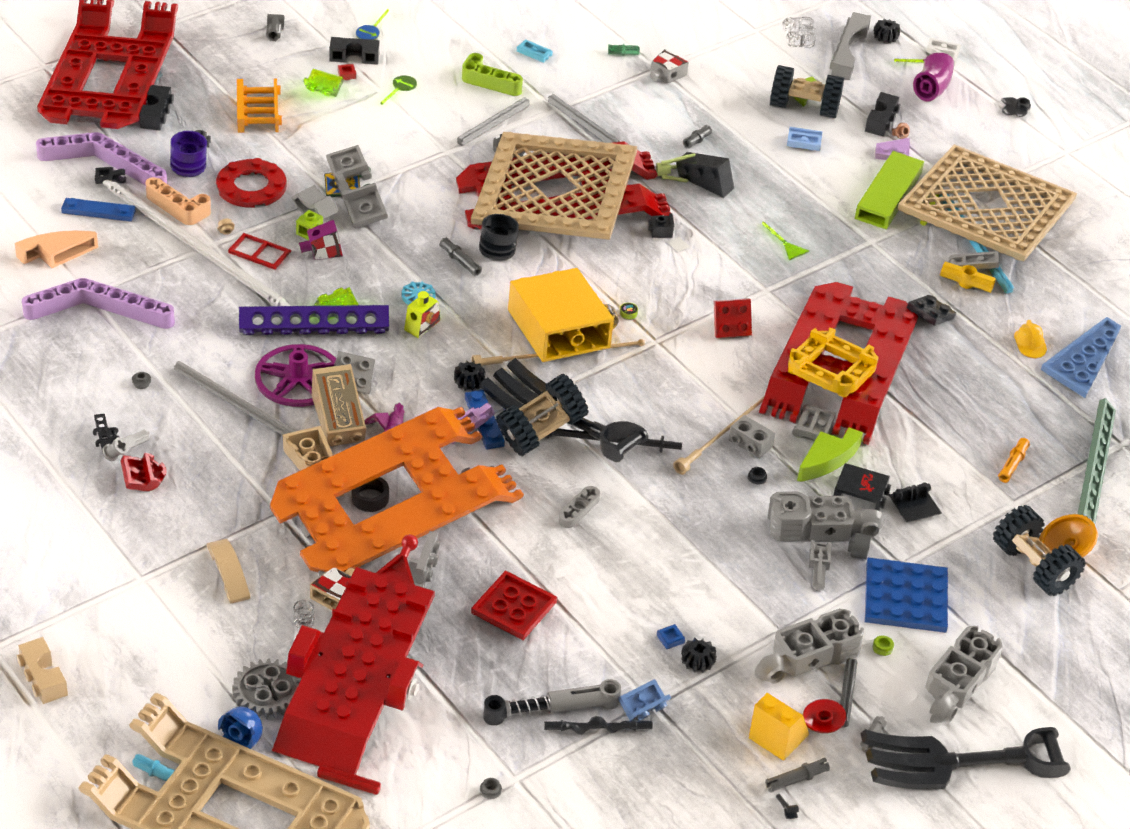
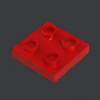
(732, 318)

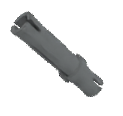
(455, 252)
(804, 772)

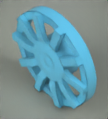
(414, 292)

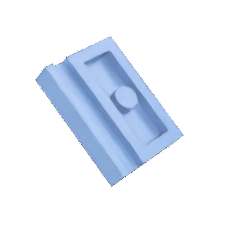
(804, 138)

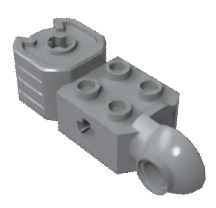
(819, 518)
(812, 645)
(961, 672)

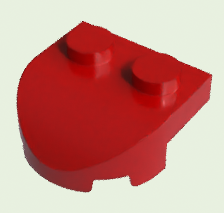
(143, 472)

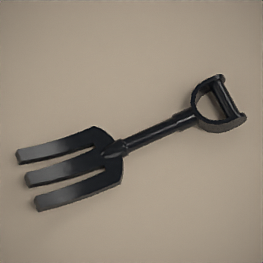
(622, 429)
(939, 763)

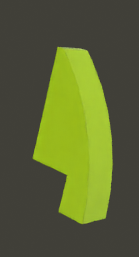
(829, 454)

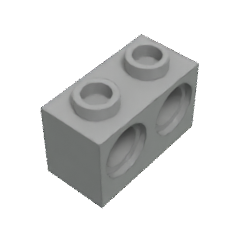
(751, 436)

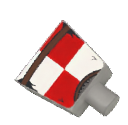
(668, 67)

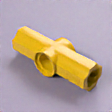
(967, 276)

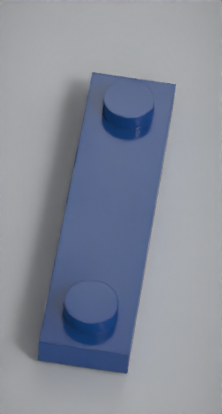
(98, 209)

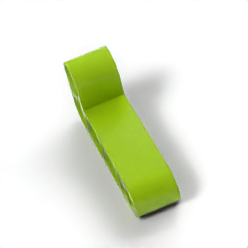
(490, 78)

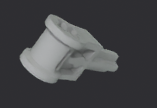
(121, 445)
(820, 562)

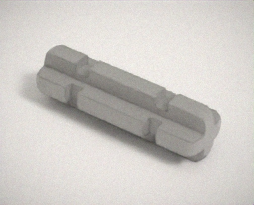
(877, 726)

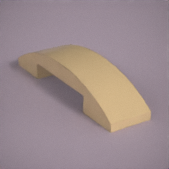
(230, 570)

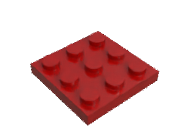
(514, 605)

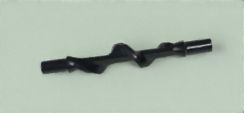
(597, 723)

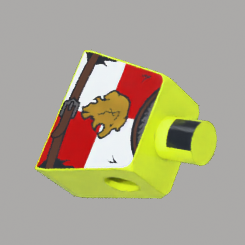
(422, 314)

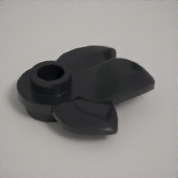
(1016, 106)

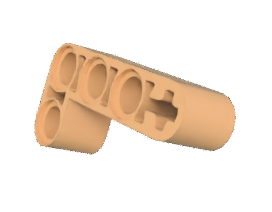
(176, 204)

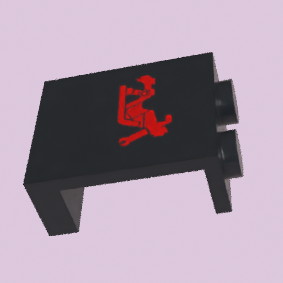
(863, 485)

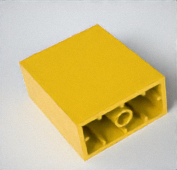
(560, 314)

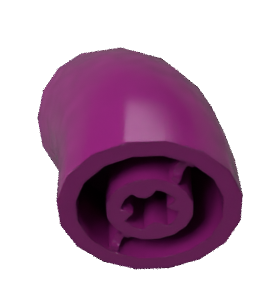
(934, 76)

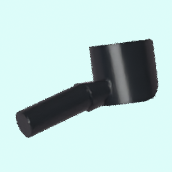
(790, 811)

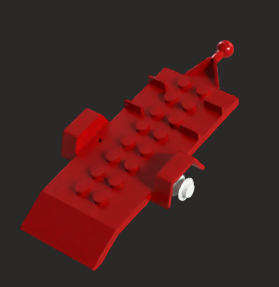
(348, 682)

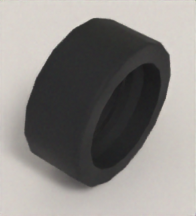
(371, 504)

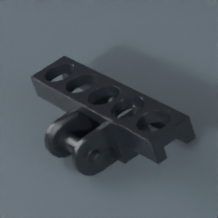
(104, 432)

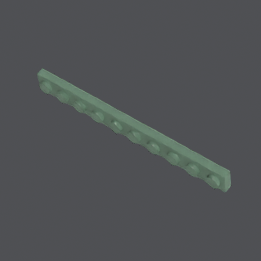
(1097, 460)

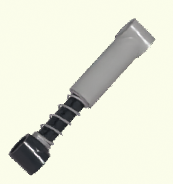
(604, 695)

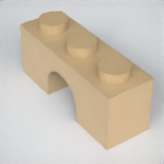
(47, 683)

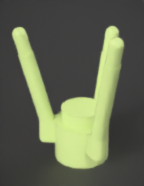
(664, 168)

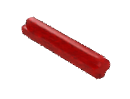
(349, 779)

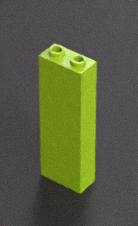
(888, 189)

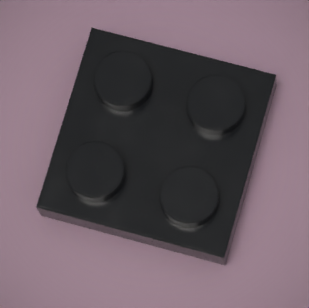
(931, 310)

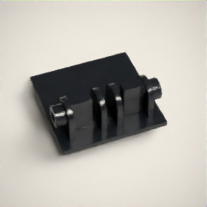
(915, 502)

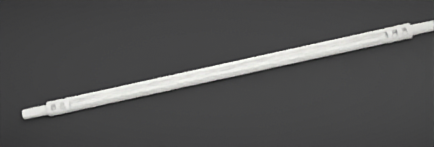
(196, 244)

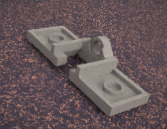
(362, 203)
(421, 568)

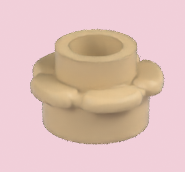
(225, 226)

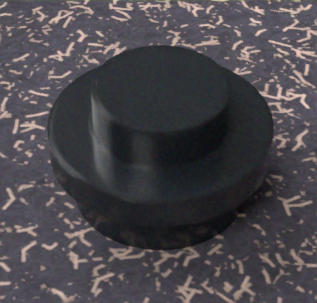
(757, 476)

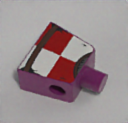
(323, 241)

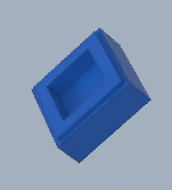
(670, 636)

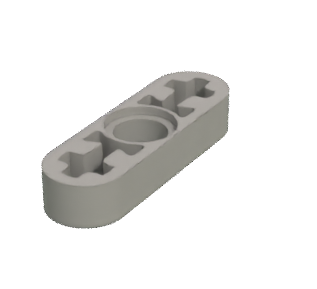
(580, 499)

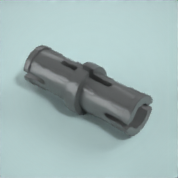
(697, 136)

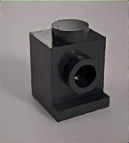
(661, 226)

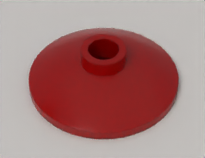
(824, 716)

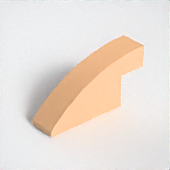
(56, 247)

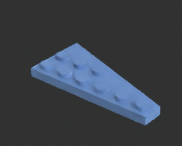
(1083, 358)

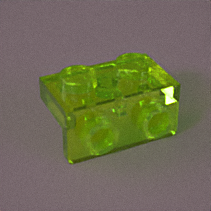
(323, 82)
(339, 297)

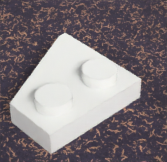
(941, 46)

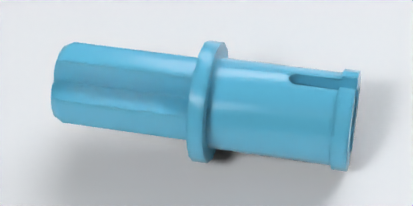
(152, 767)

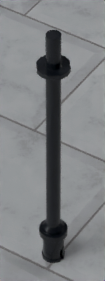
(650, 442)

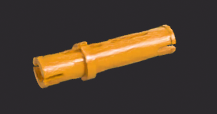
(1016, 455)

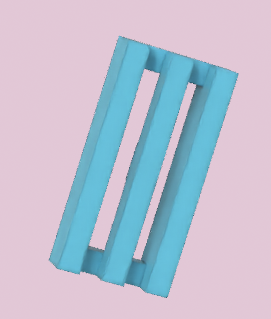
(534, 51)

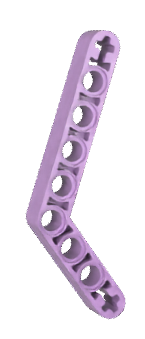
(102, 147)
(99, 296)

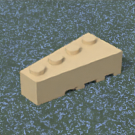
(306, 447)

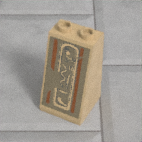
(338, 405)

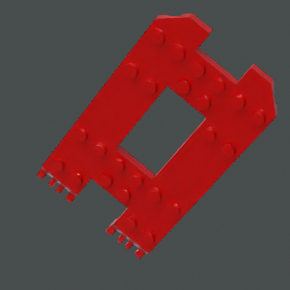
(91, 42)
(635, 197)
(891, 333)

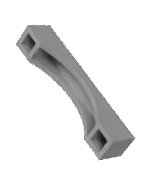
(843, 60)

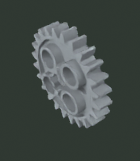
(265, 688)

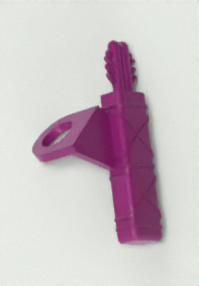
(387, 421)

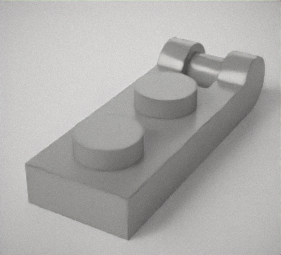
(980, 260)

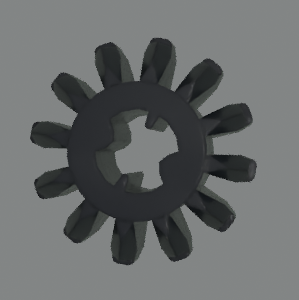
(886, 30)
(469, 375)
(698, 655)

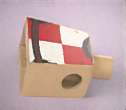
(330, 587)

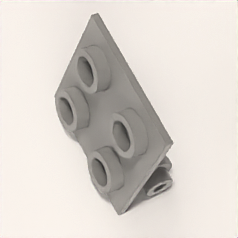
(361, 367)

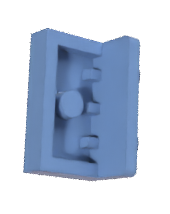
(643, 699)

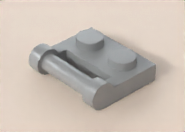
(821, 421)

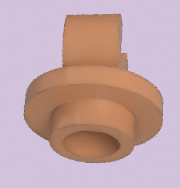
(901, 131)

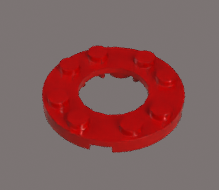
(232, 194)

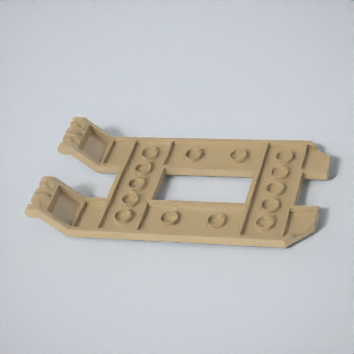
(204, 764)

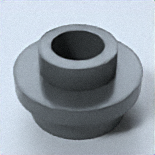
(141, 380)
(490, 783)

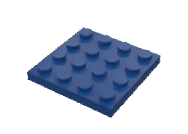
(906, 595)

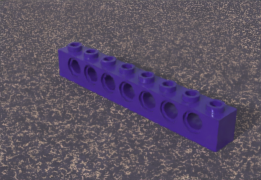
(304, 313)

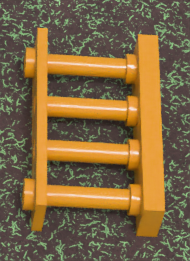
(243, 110)

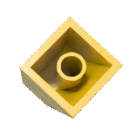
(777, 727)

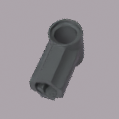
(275, 24)

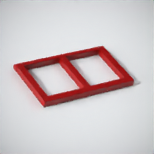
(253, 258)

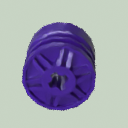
(188, 153)

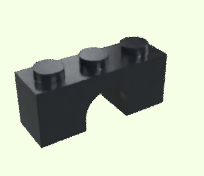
(367, 49)
(154, 114)
(884, 114)

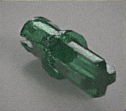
(623, 49)

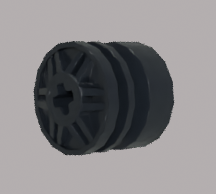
(498, 237)

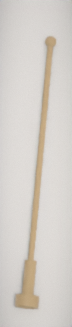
(499, 359)
(682, 464)

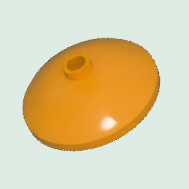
(1072, 530)

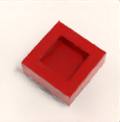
(347, 71)

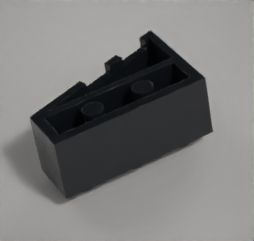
(707, 172)

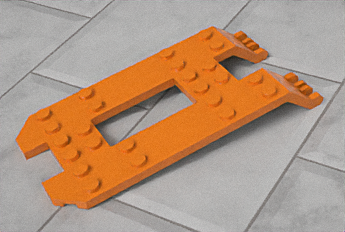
(416, 447)

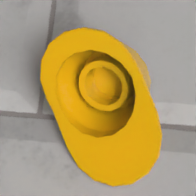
(1030, 340)

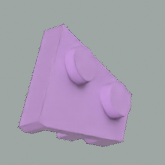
(884, 149)

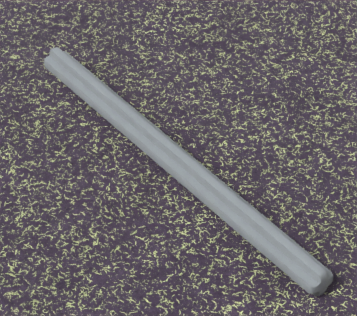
(232, 398)

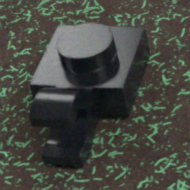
(109, 174)

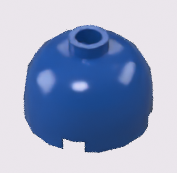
(241, 726)

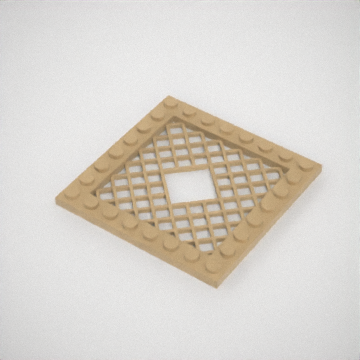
(599, 227)
(1018, 247)

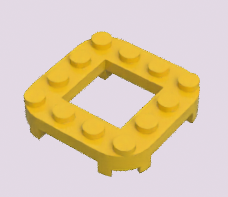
(845, 382)

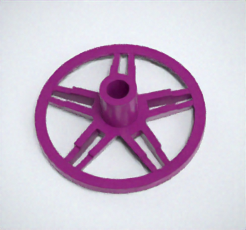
(295, 373)

